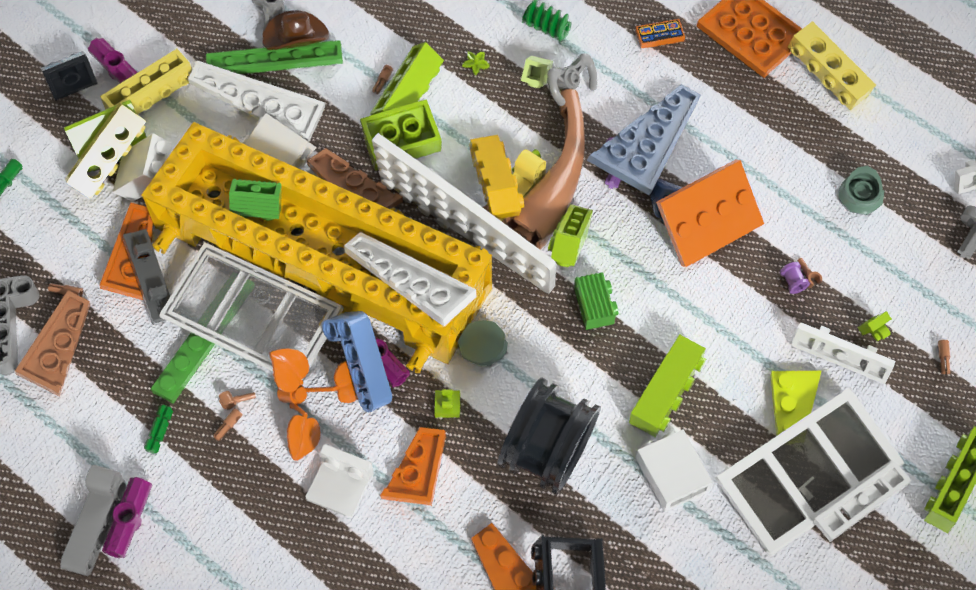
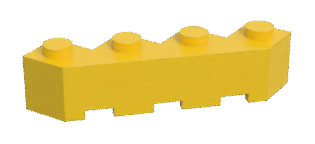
(496, 177)

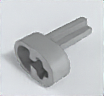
(969, 244)

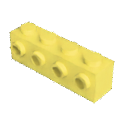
(151, 83)

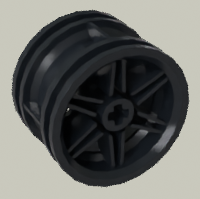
(548, 436)

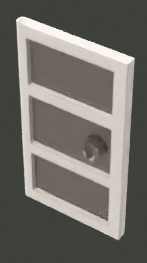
(806, 470)

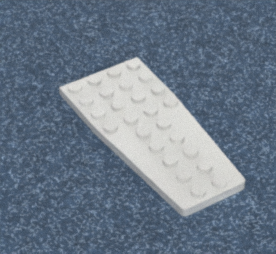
(462, 214)

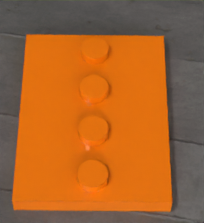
(751, 32)
(710, 213)

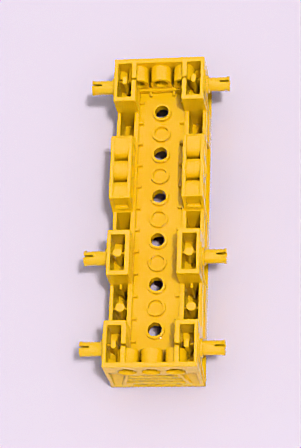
(330, 219)

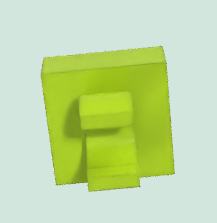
(876, 326)
(447, 403)

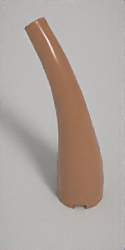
(554, 192)

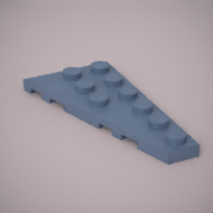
(646, 143)

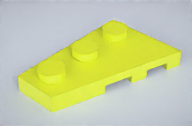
(792, 396)

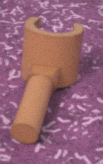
(809, 274)
(228, 401)

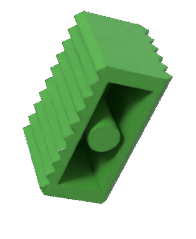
(255, 199)
(595, 301)

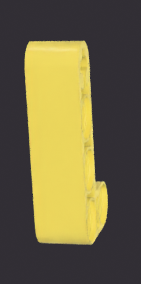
(528, 171)

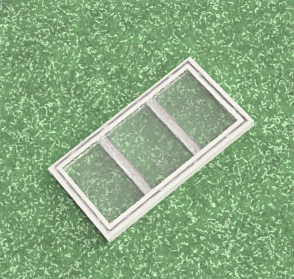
(247, 308)

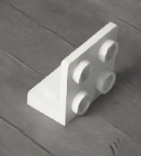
(340, 481)

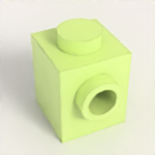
(536, 71)

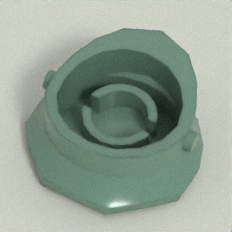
(862, 191)
(483, 343)

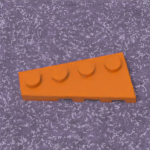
(119, 273)
(501, 561)

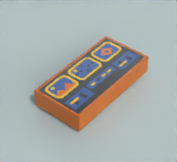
(660, 33)

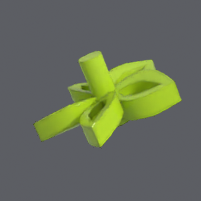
(476, 62)

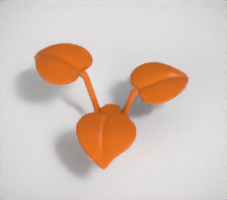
(288, 371)

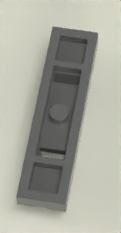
(147, 273)

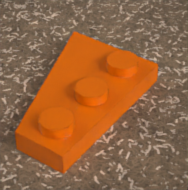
(418, 472)

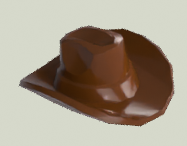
(294, 30)

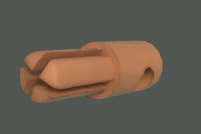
(383, 78)
(63, 289)
(944, 354)
(228, 424)

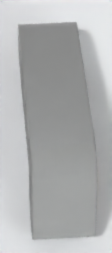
(9, 301)
(90, 531)

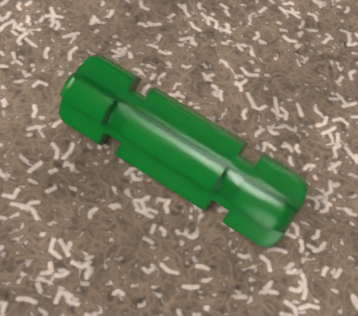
(158, 429)

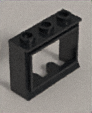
(541, 553)

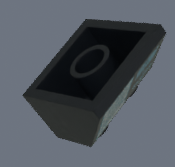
(69, 75)

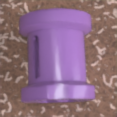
(794, 277)

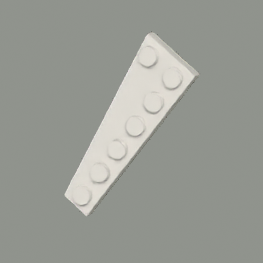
(257, 98)
(420, 284)

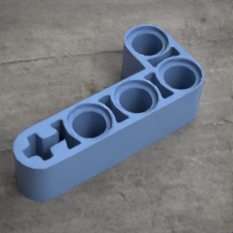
(362, 357)

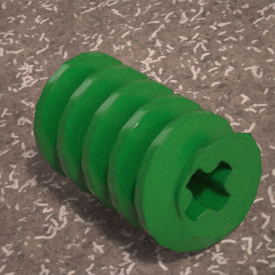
(546, 20)

